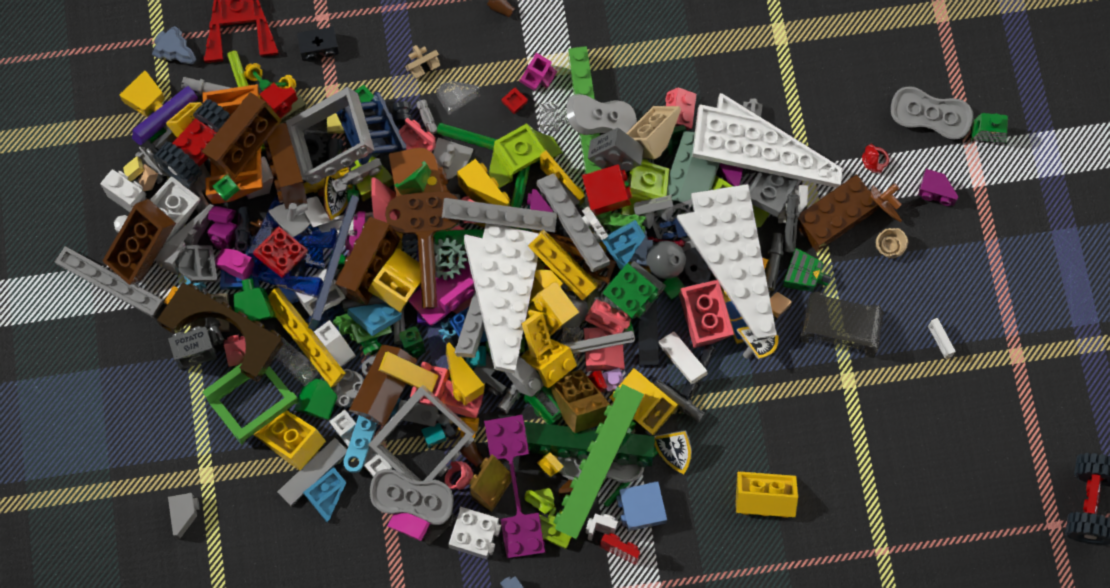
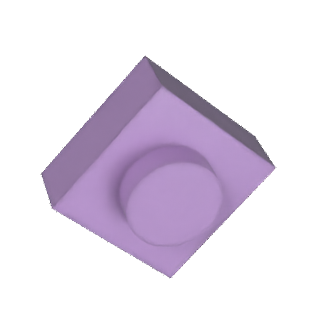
(613, 379)

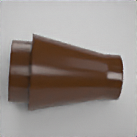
(501, 6)
(472, 454)

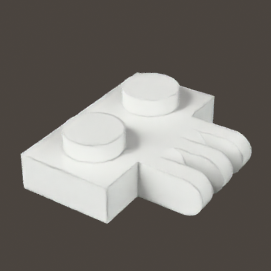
(590, 220)

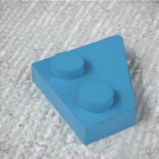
(624, 242)
(374, 317)
(326, 493)

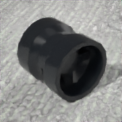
(402, 111)

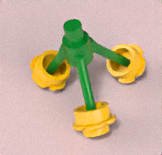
(254, 73)

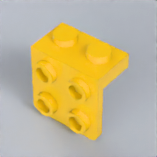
(552, 363)

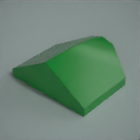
(416, 181)
(316, 399)

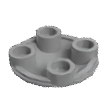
(348, 388)

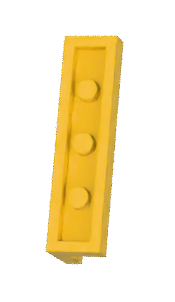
(563, 265)

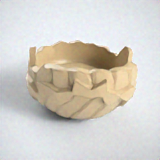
(891, 242)

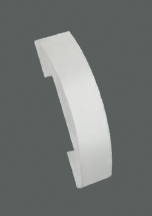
(344, 427)

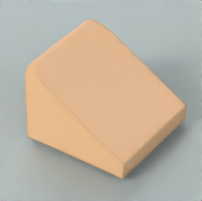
(147, 178)
(779, 304)

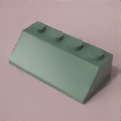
(689, 173)

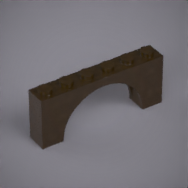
(190, 305)

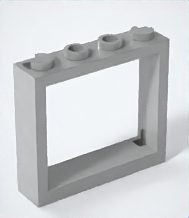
(318, 113)
(400, 415)

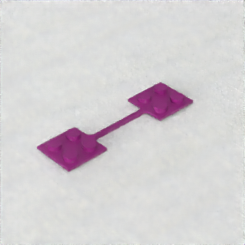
(522, 532)

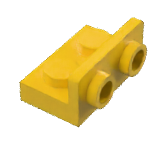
(536, 333)

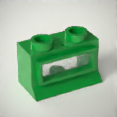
(545, 405)

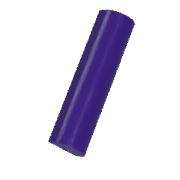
(158, 119)

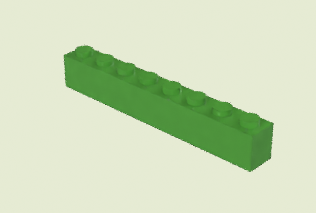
(599, 461)

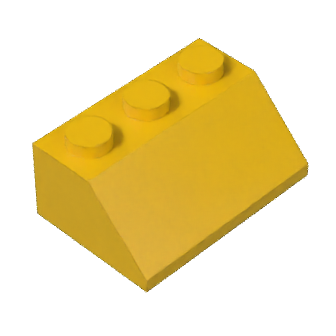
(766, 494)

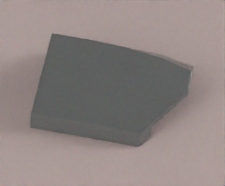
(198, 263)

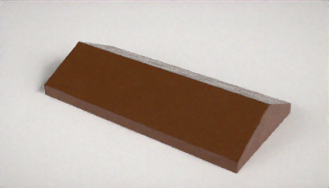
(379, 390)

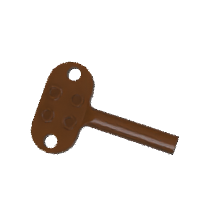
(422, 216)

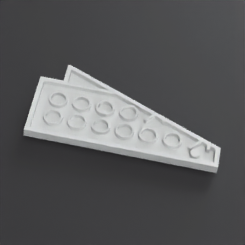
(747, 141)
(729, 243)
(503, 282)

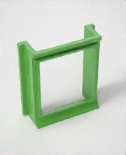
(231, 381)

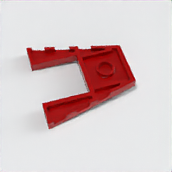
(237, 12)

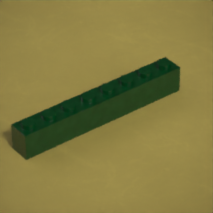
(565, 443)

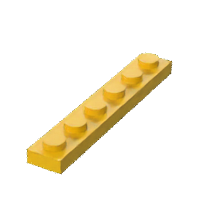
(305, 338)

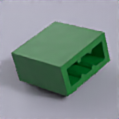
(631, 291)

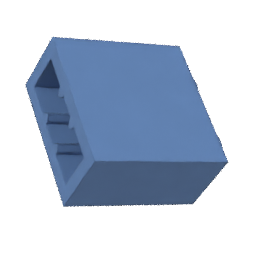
(641, 506)

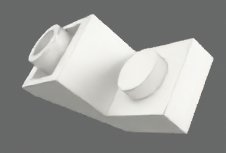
(802, 191)
(335, 343)

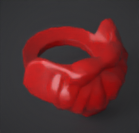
(871, 157)

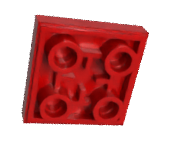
(280, 252)
(625, 551)

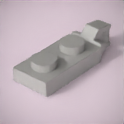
(356, 176)

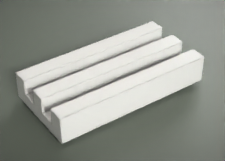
(941, 338)

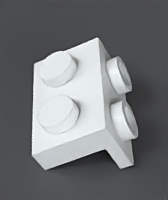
(601, 523)

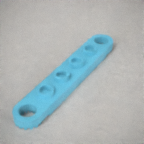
(358, 445)

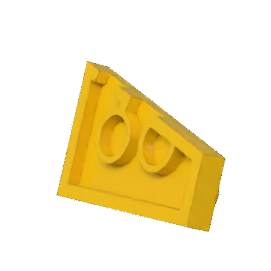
(549, 166)

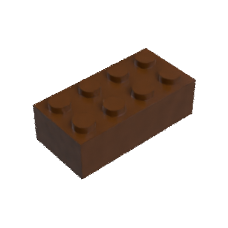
(242, 135)
(285, 167)
(836, 213)
(139, 241)
(366, 260)

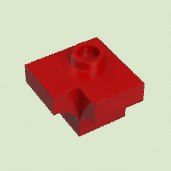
(279, 99)

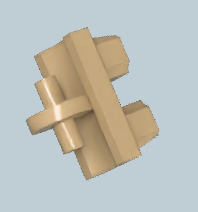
(415, 67)

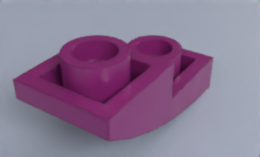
(221, 214)

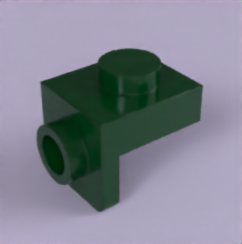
(675, 138)
(412, 342)

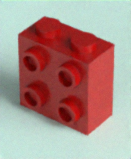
(607, 189)

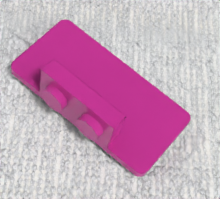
(449, 295)

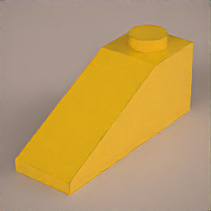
(464, 381)

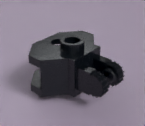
(702, 272)

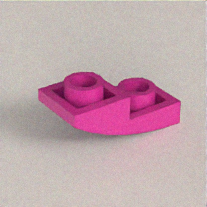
(409, 525)

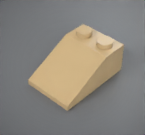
(655, 129)

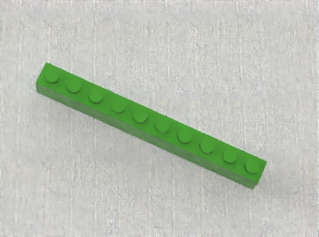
(582, 84)

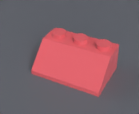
(705, 313)

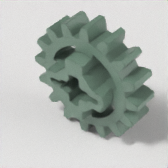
(453, 254)

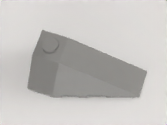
(188, 235)

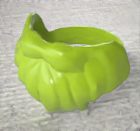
(541, 499)

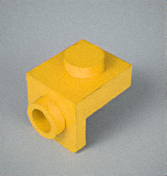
(550, 464)

